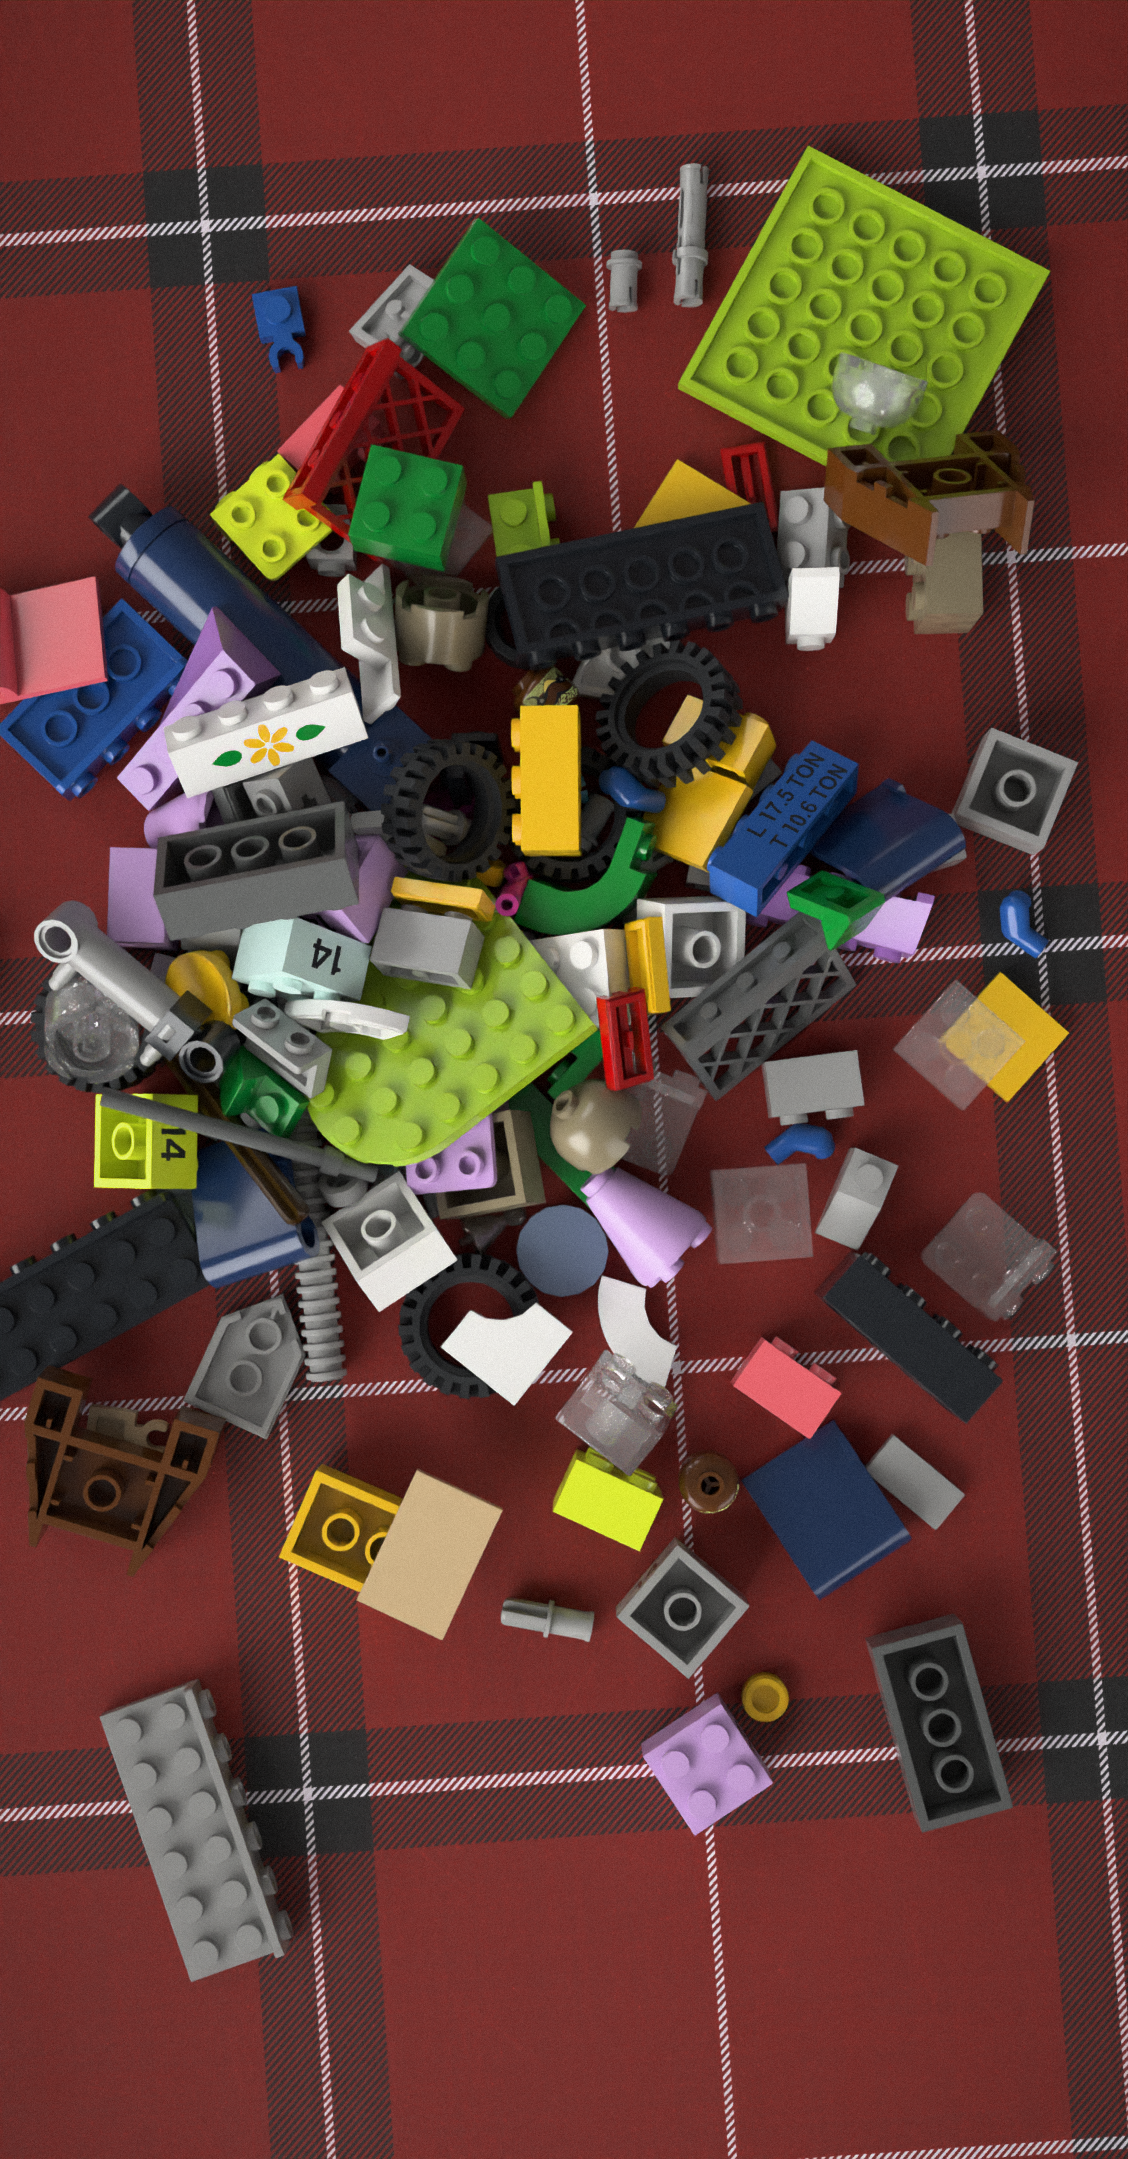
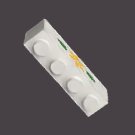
(265, 732)

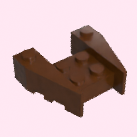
(928, 498)
(105, 1483)

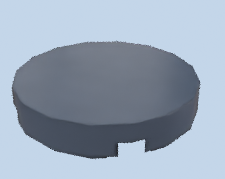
(562, 1250)

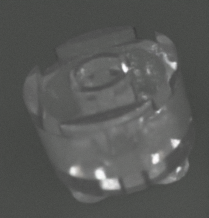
(88, 1033)

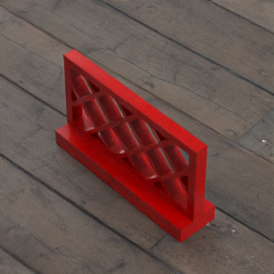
(350, 419)

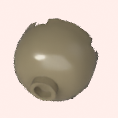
(592, 1125)

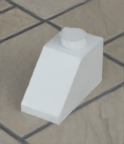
(811, 607)

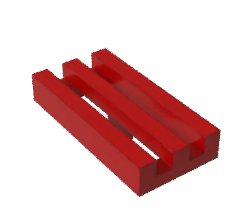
(743, 452)
(619, 1041)

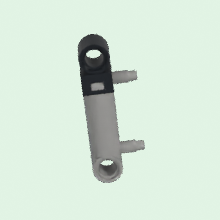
(174, 1022)

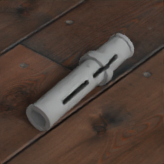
(691, 251)

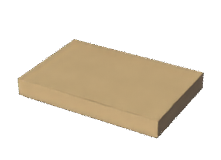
(429, 1554)

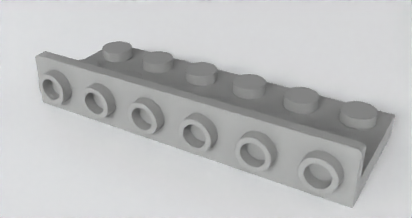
(197, 1830)

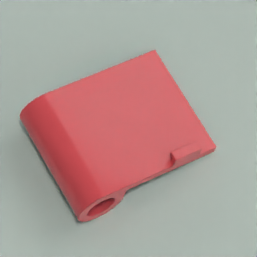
(51, 640)

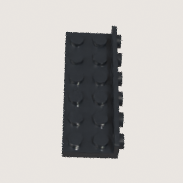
(641, 585)
(95, 1287)

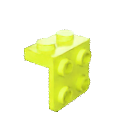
(265, 525)

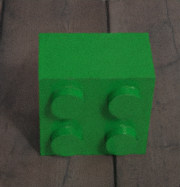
(407, 508)

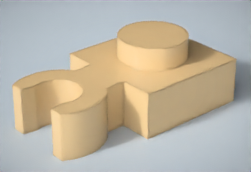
(123, 1425)

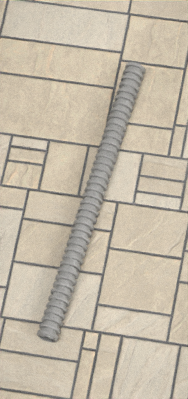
(316, 1273)

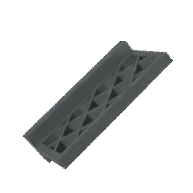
(745, 994)

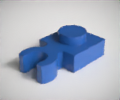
(280, 321)

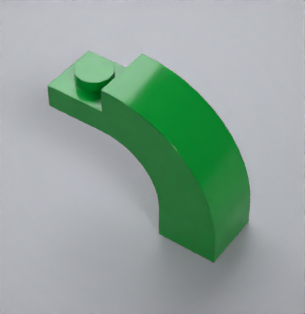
(566, 911)

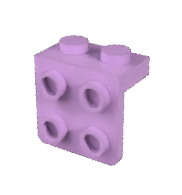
(461, 1166)

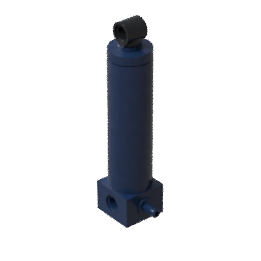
(189, 575)

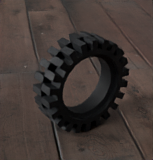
(643, 682)
(417, 1308)

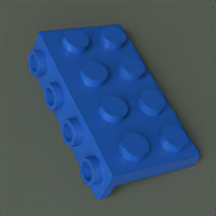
(84, 728)

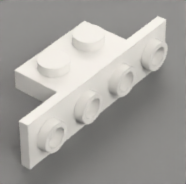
(370, 636)

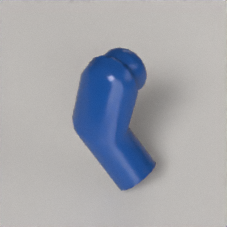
(629, 791)
(1016, 923)
(801, 1138)

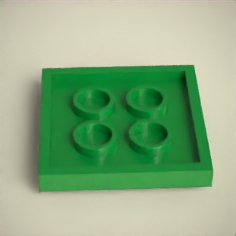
(492, 319)

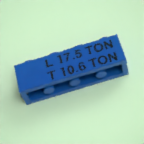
(782, 828)

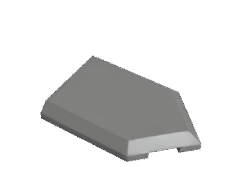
(249, 1366)

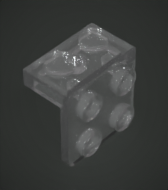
(666, 1119)
(988, 1257)

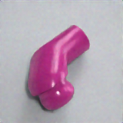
(512, 892)

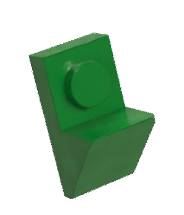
(839, 904)
(588, 1057)
(261, 1093)

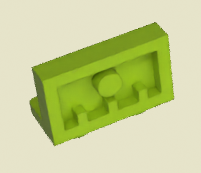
(522, 519)

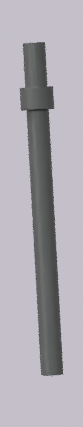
(328, 1160)

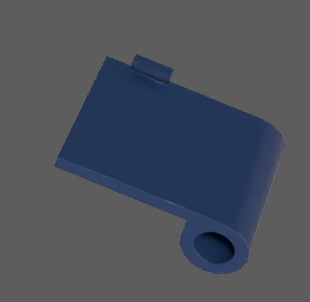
(889, 839)
(238, 1225)
(826, 1510)

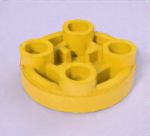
(210, 980)

